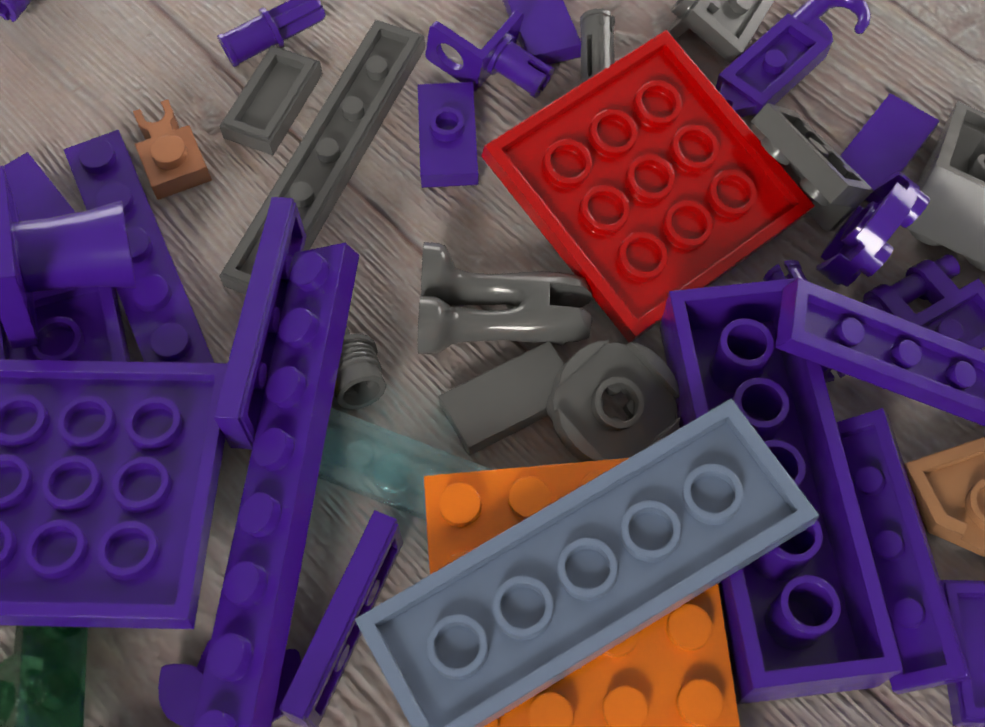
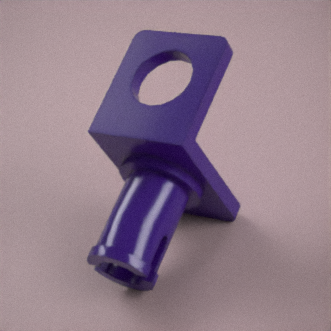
(498, 55)

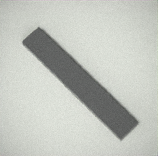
(335, 139)

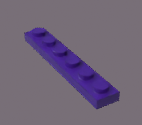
(159, 304)

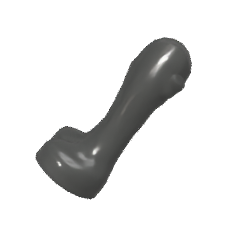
(544, 301)

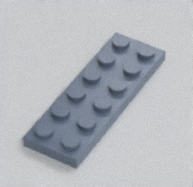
(585, 573)

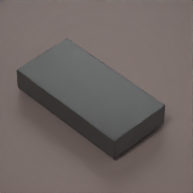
(271, 100)
(502, 398)

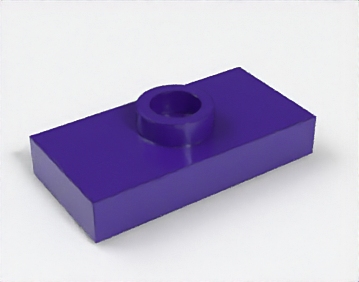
(447, 135)

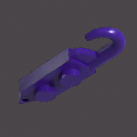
(784, 56)

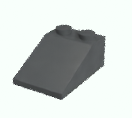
(956, 188)

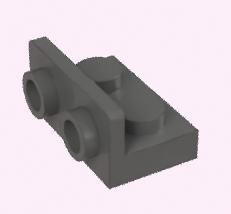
(720, 23)
(812, 165)

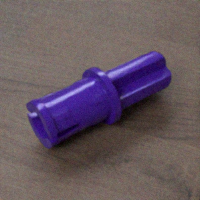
(270, 29)

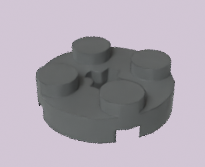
(613, 367)

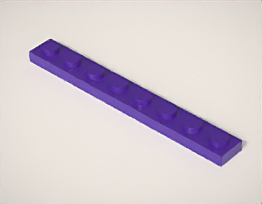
(278, 495)

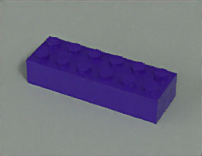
(813, 607)

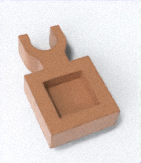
(170, 154)

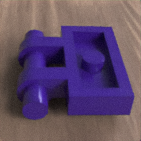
(953, 310)

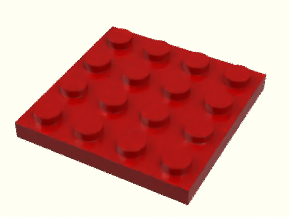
(646, 182)

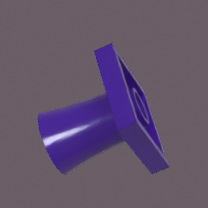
(56, 253)

